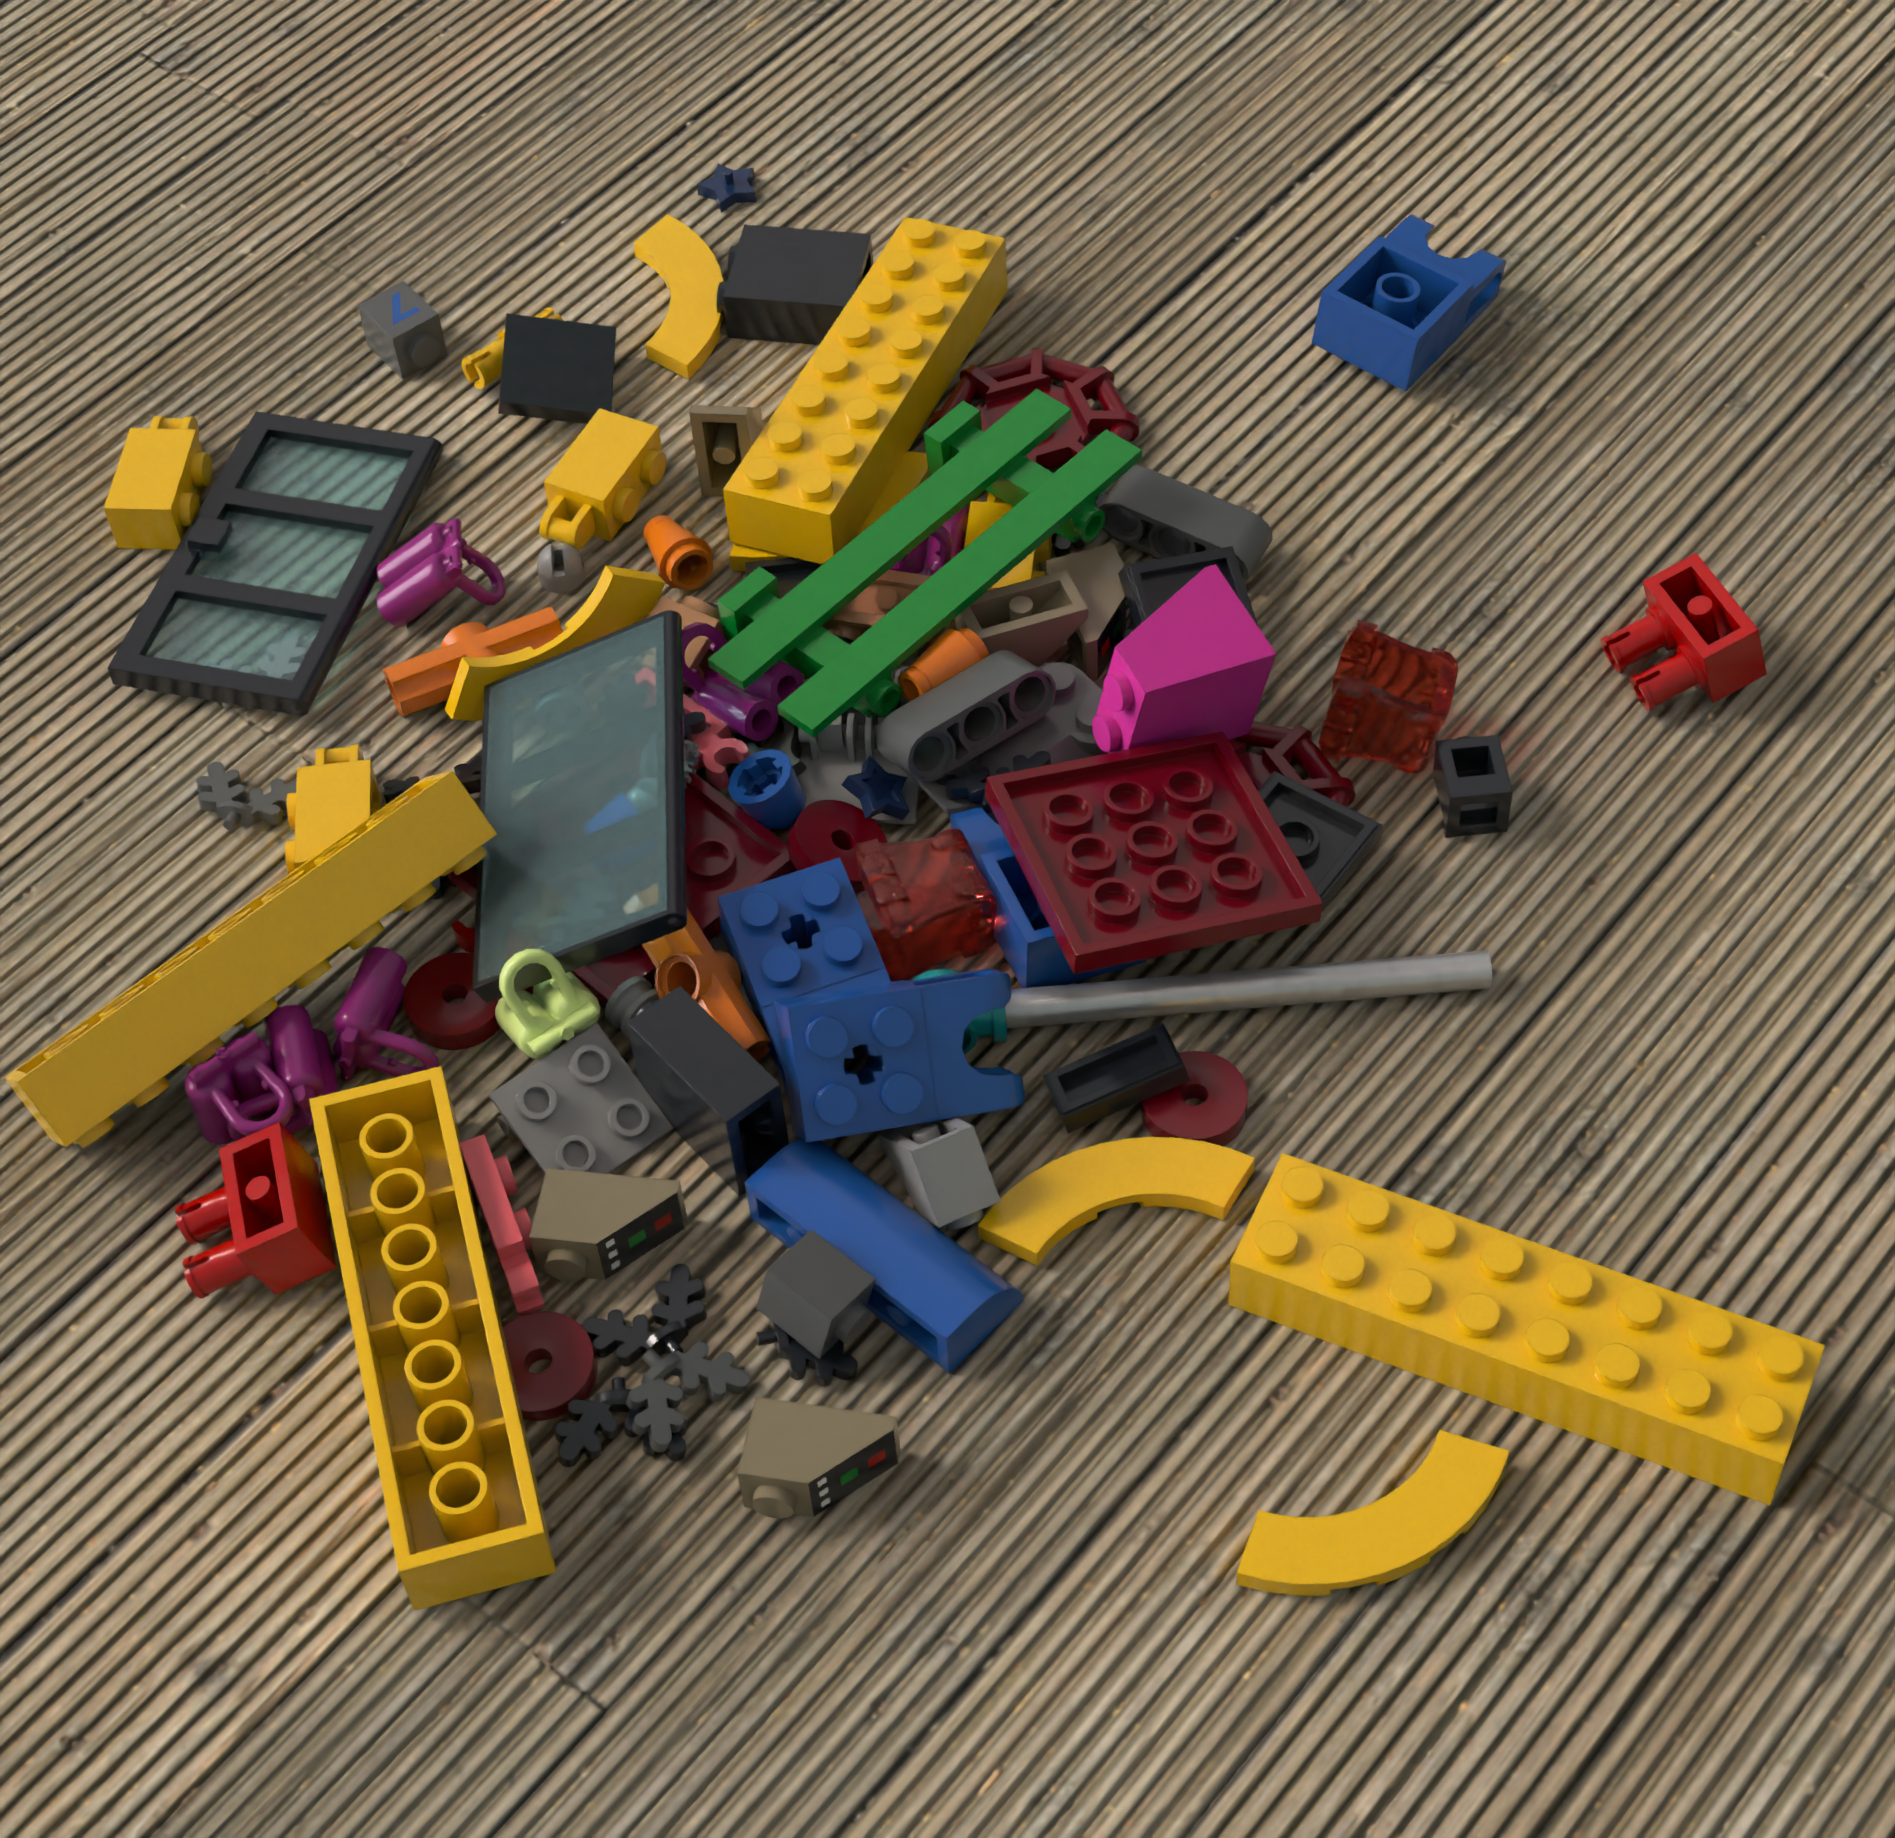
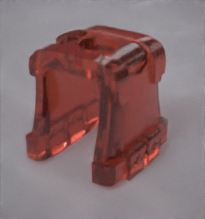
(1387, 700)
(924, 902)

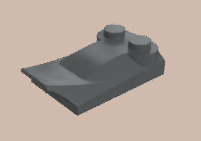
(1061, 732)

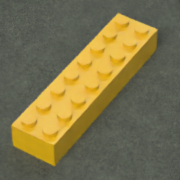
(866, 391)
(250, 958)
(1525, 1327)
(430, 1342)

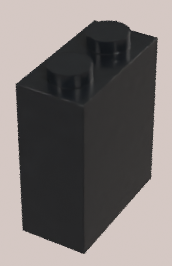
(791, 282)
(708, 1087)

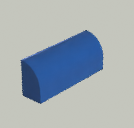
(923, 1279)

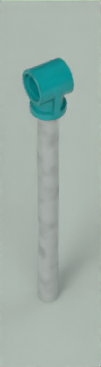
(1229, 991)

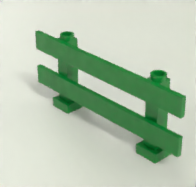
(961, 466)

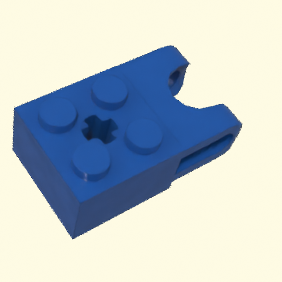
(1404, 304)
(791, 912)
(1020, 922)
(913, 1055)

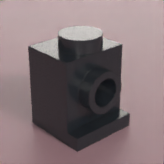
(1472, 785)

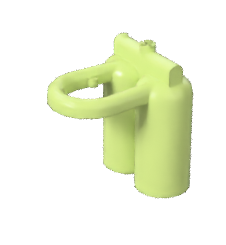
(551, 1013)

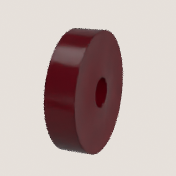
(823, 829)
(438, 1021)
(1215, 1120)
(572, 1367)

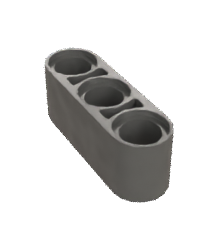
(1177, 519)
(966, 715)

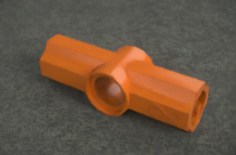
(430, 676)
(710, 979)

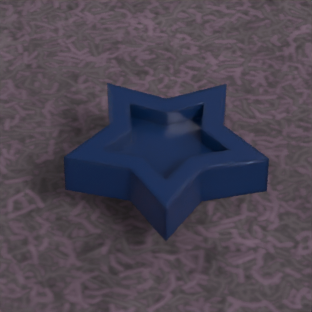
(729, 187)
(878, 790)

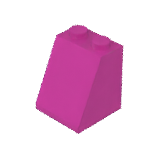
(1185, 670)

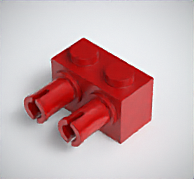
(1702, 625)
(274, 1215)

